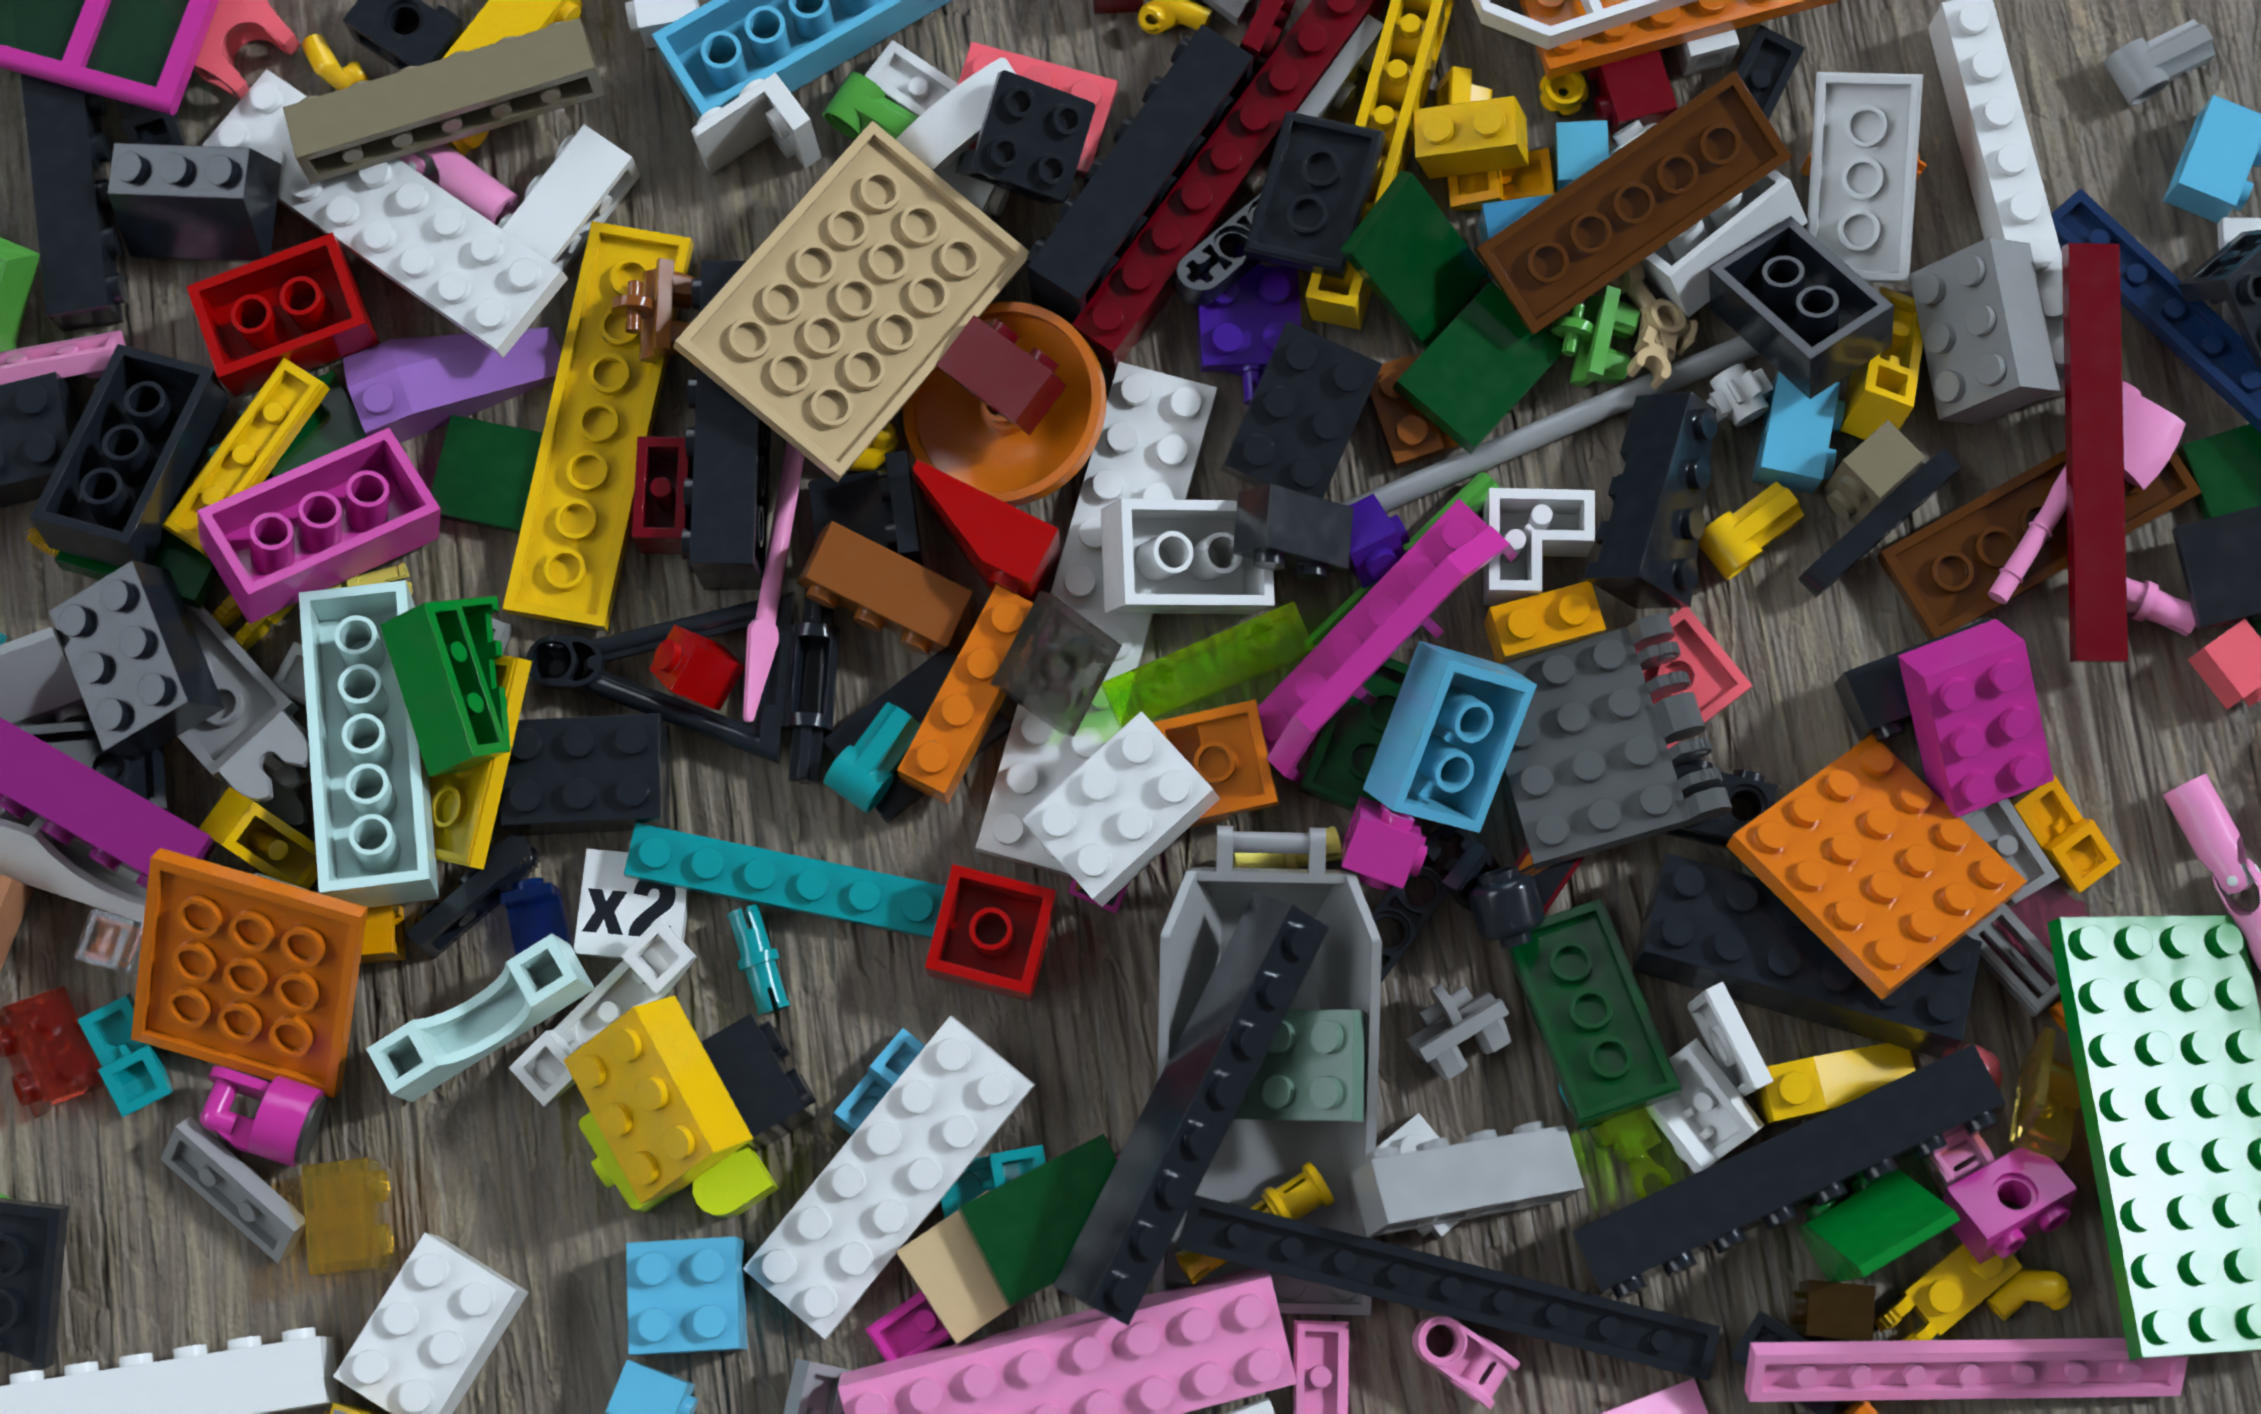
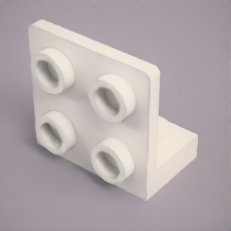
(758, 112)

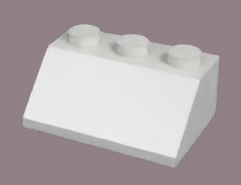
(1682, 266)

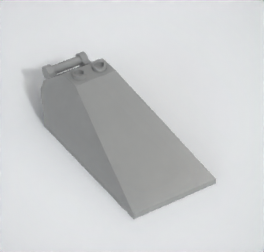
(1340, 977)

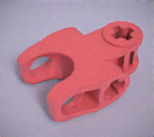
(233, 27)

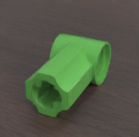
(859, 103)

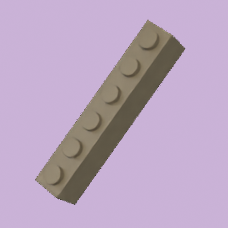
(443, 100)

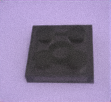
(1056, 664)

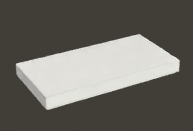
(1866, 170)

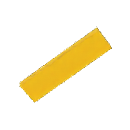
(250, 446)

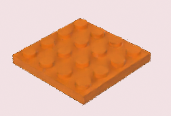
(1876, 865)
(247, 971)

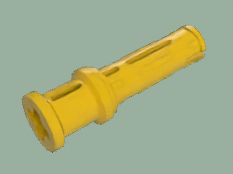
(1290, 1200)

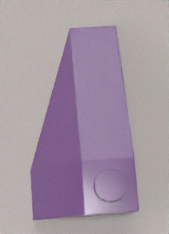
(425, 380)

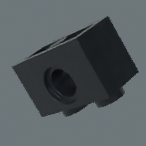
(380, 22)

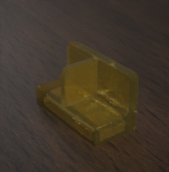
(2045, 1101)

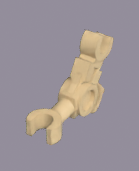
(1659, 327)

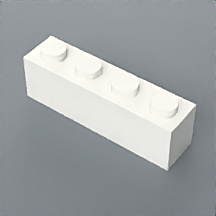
(576, 189)

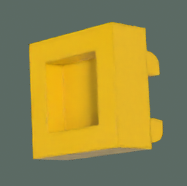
(1458, 88)

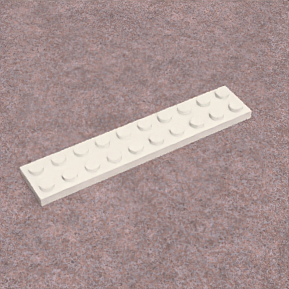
(1143, 452)

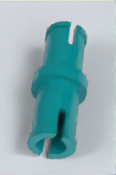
(758, 960)

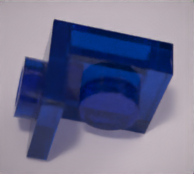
(534, 912)

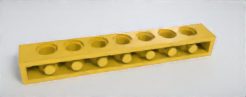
(1393, 90)

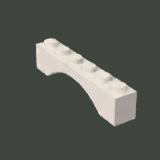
(67, 870)

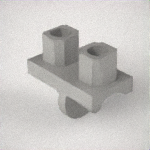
(1452, 1022)

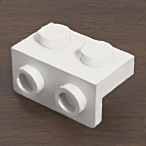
(1707, 1115)

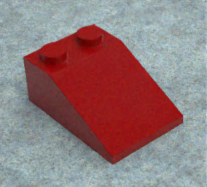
(994, 537)

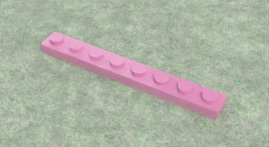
(1955, 1370)

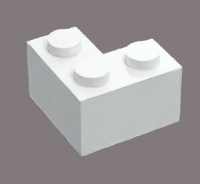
(1535, 526)

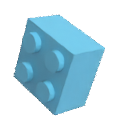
(686, 1296)

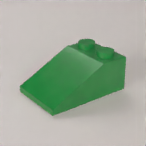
(1872, 1226)

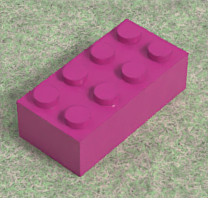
(318, 524)

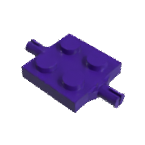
(1246, 320)

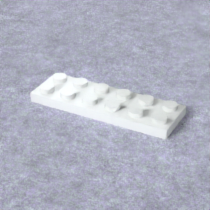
(888, 1177)

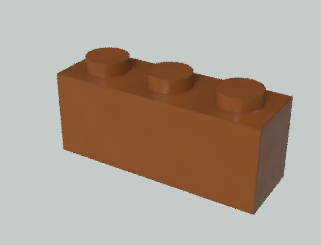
(883, 589)

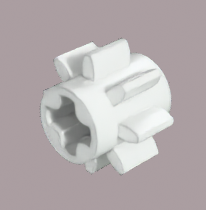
(1740, 394)

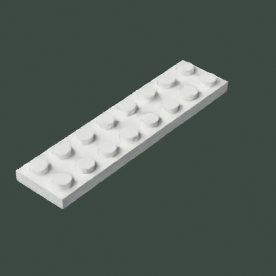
(404, 227)

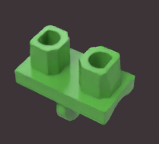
(1589, 334)

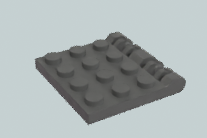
(1595, 750)

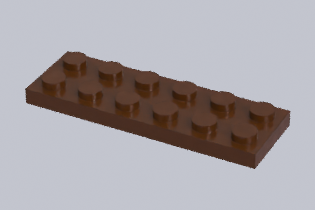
(1633, 202)
(1956, 560)

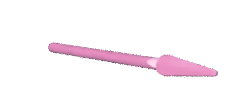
(763, 632)

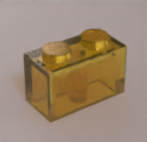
(346, 1217)

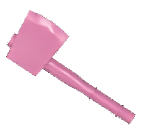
(2148, 445)

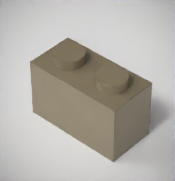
(1871, 473)

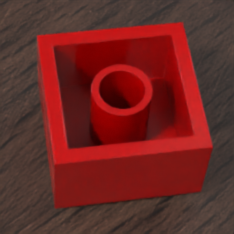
(991, 933)

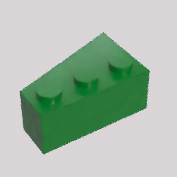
(450, 681)

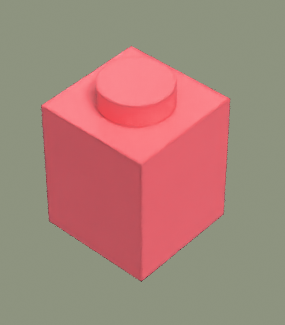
(2232, 665)

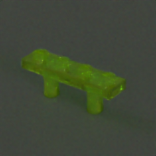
(1209, 666)

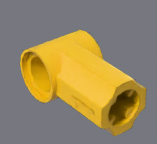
(1739, 537)

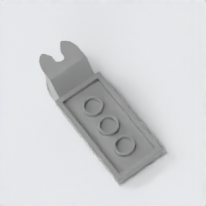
(255, 736)

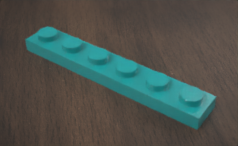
(784, 881)

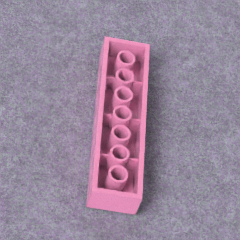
(1175, 1357)

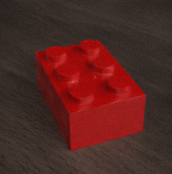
(283, 306)

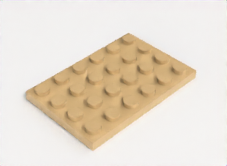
(852, 301)

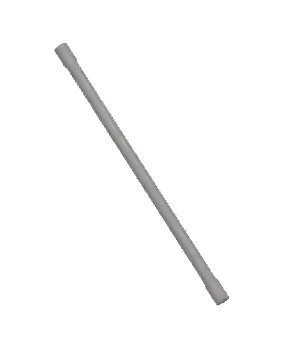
(1556, 426)

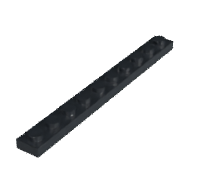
(1448, 1287)

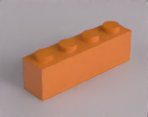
(964, 702)

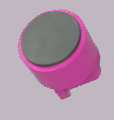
(283, 1124)

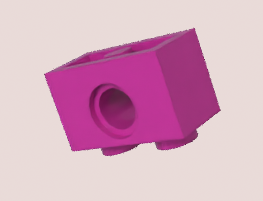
(2018, 1177)

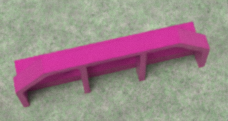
(1374, 630)

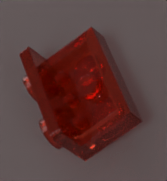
(47, 1051)

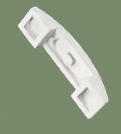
(953, 120)
(643, 976)

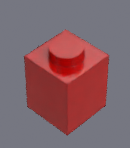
(696, 667)

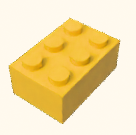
(657, 1098)

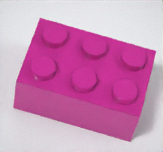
(1976, 717)

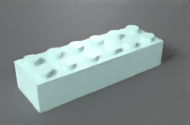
(363, 752)

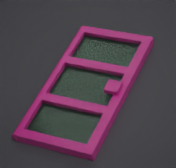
(108, 47)

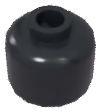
(1506, 906)

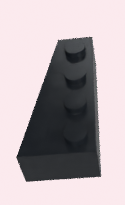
(1658, 503)

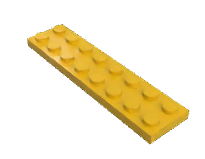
(587, 454)

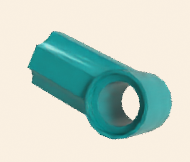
(866, 769)

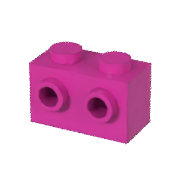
(1383, 845)

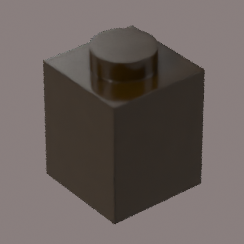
(1833, 1310)

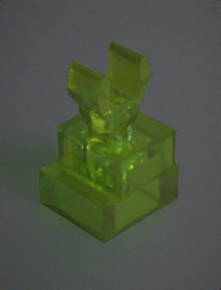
(1629, 1139)

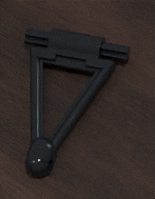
(794, 699)

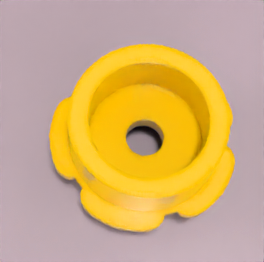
(1567, 104)

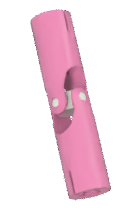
(464, 181)
(2220, 850)

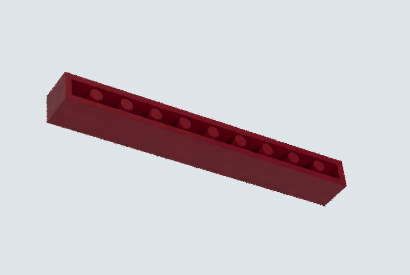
(1216, 179)

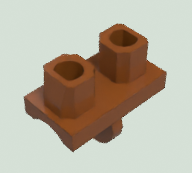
(650, 309)

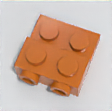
(1229, 753)

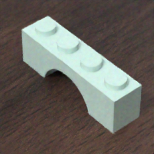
(443, 1045)

